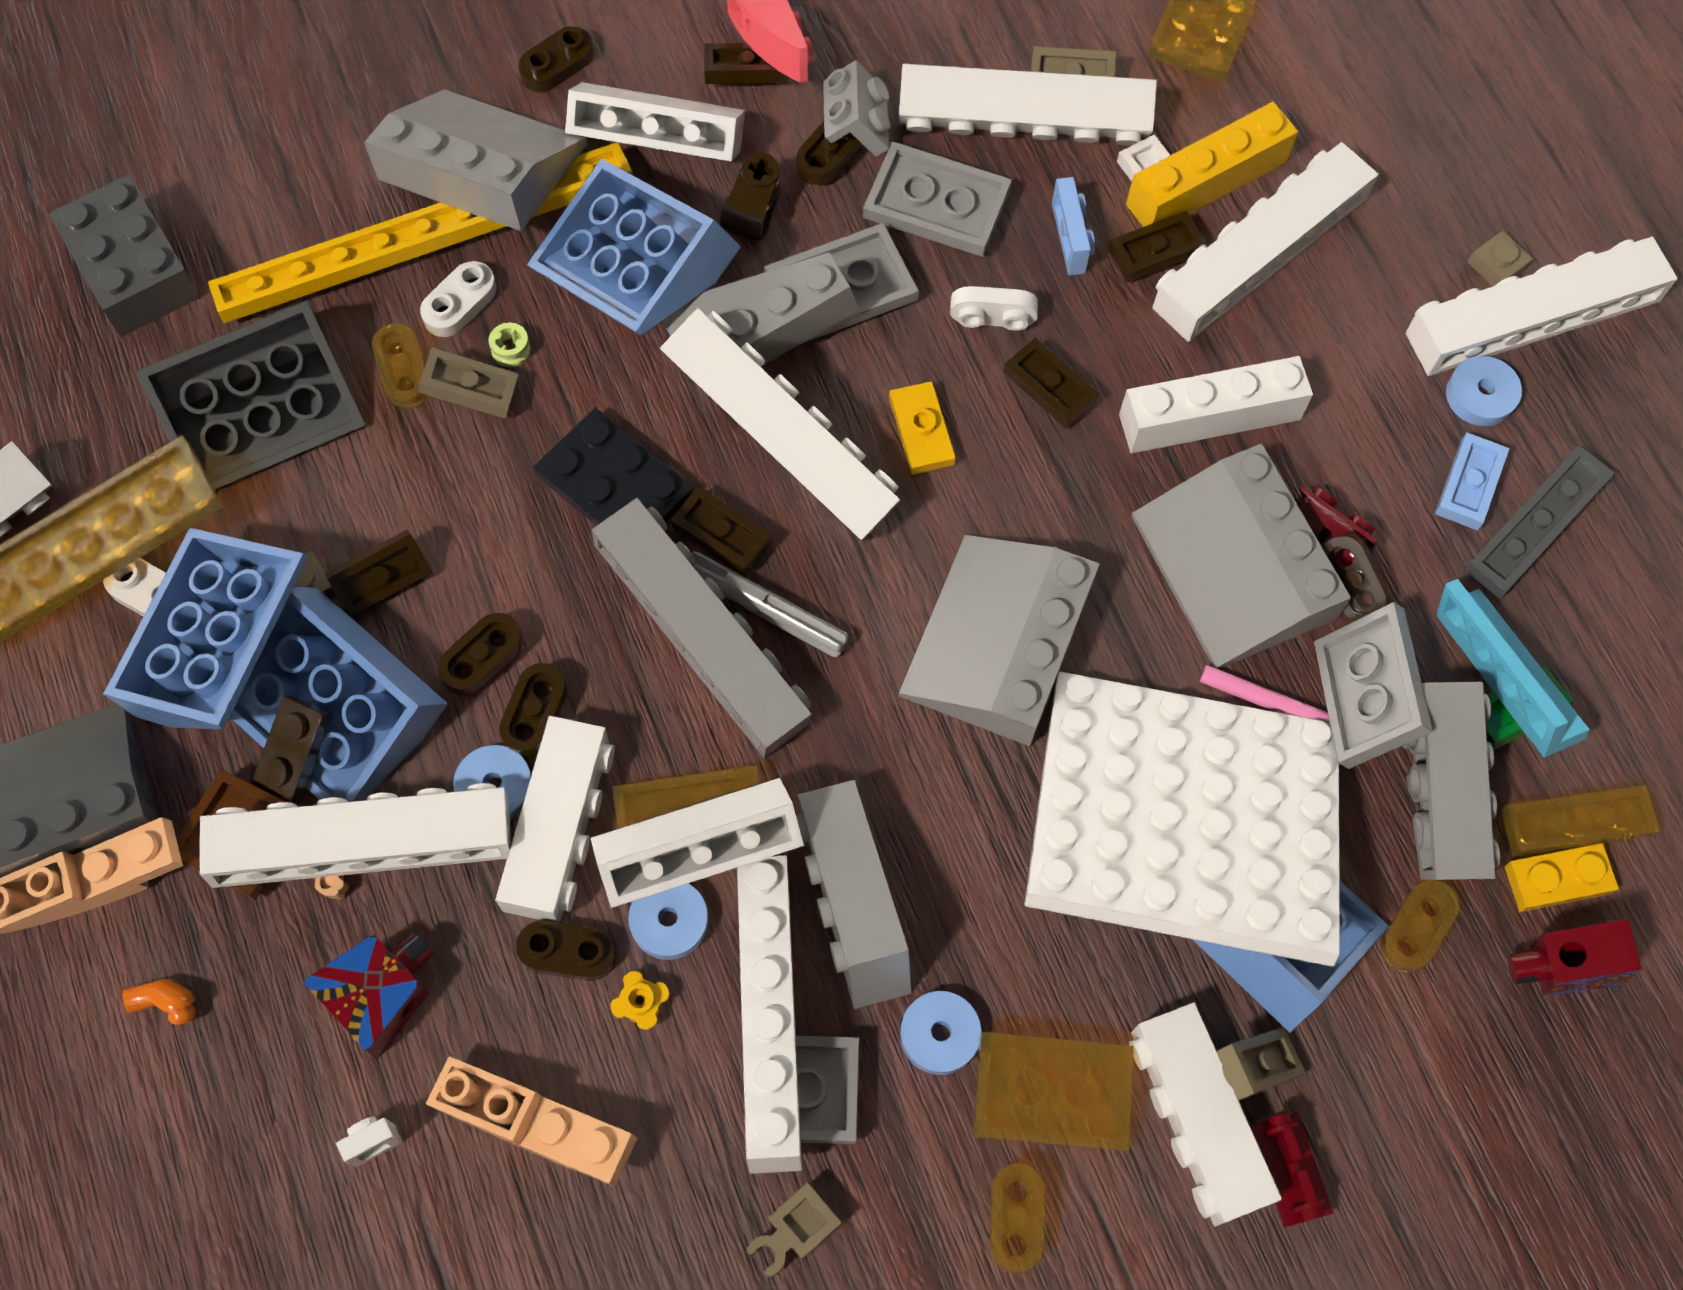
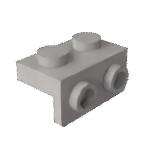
(857, 105)

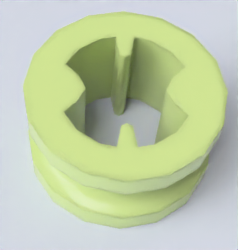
(511, 357)

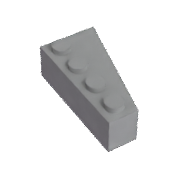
(777, 306)
(1453, 785)
(855, 895)

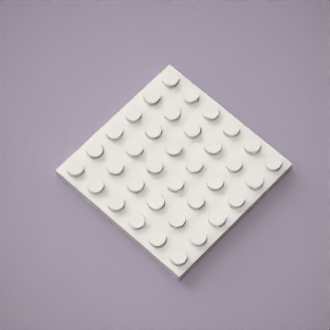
(1189, 819)

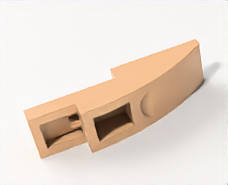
(89, 879)
(532, 1121)

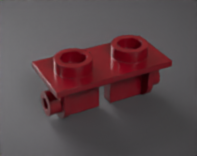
(1320, 514)
(1292, 1169)

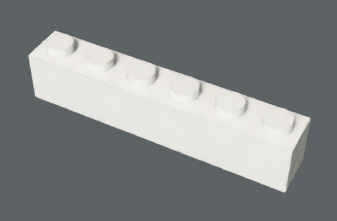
(1026, 103)
(1263, 241)
(1540, 304)
(780, 423)
(354, 836)
(768, 1018)

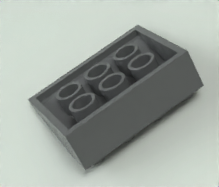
(253, 395)
(71, 788)

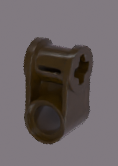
(753, 197)

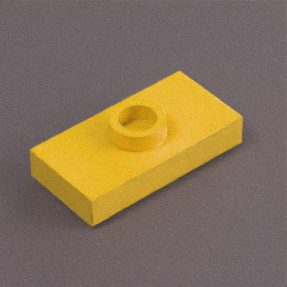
(921, 428)

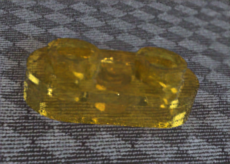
(402, 368)
(1417, 928)
(1017, 1219)

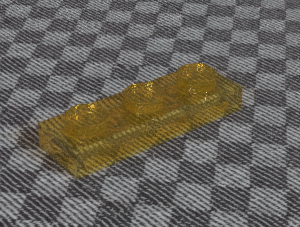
(1579, 820)

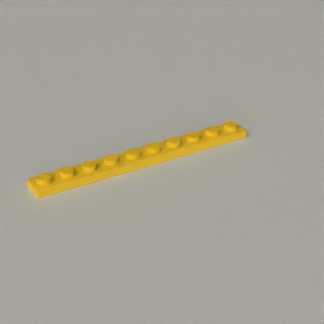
(379, 247)

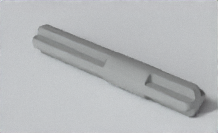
(772, 607)

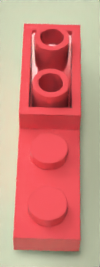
(774, 34)

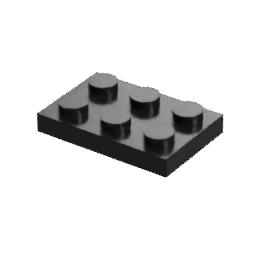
(605, 469)

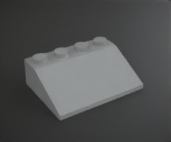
(472, 156)
(1241, 558)
(1000, 634)

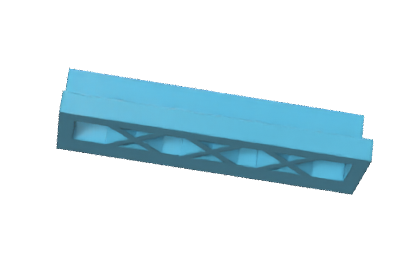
(1510, 670)

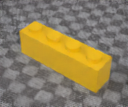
(1212, 166)

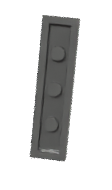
(1538, 521)

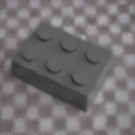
(124, 255)

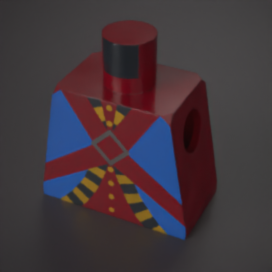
(1597, 957)
(373, 989)

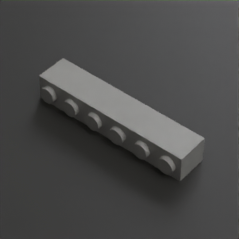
(702, 627)

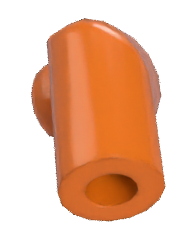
(165, 995)

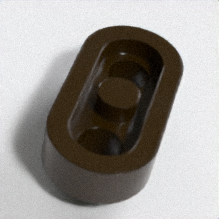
(561, 57)
(821, 152)
(1357, 576)
(476, 652)
(531, 711)
(564, 950)

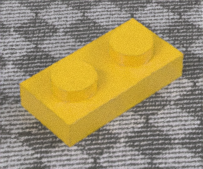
(1561, 877)

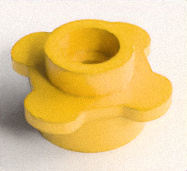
(641, 1014)

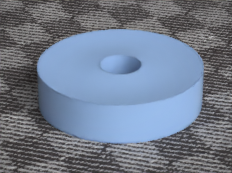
(1485, 373)
(500, 763)
(675, 940)
(934, 1055)

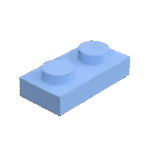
(1069, 213)
(1472, 481)

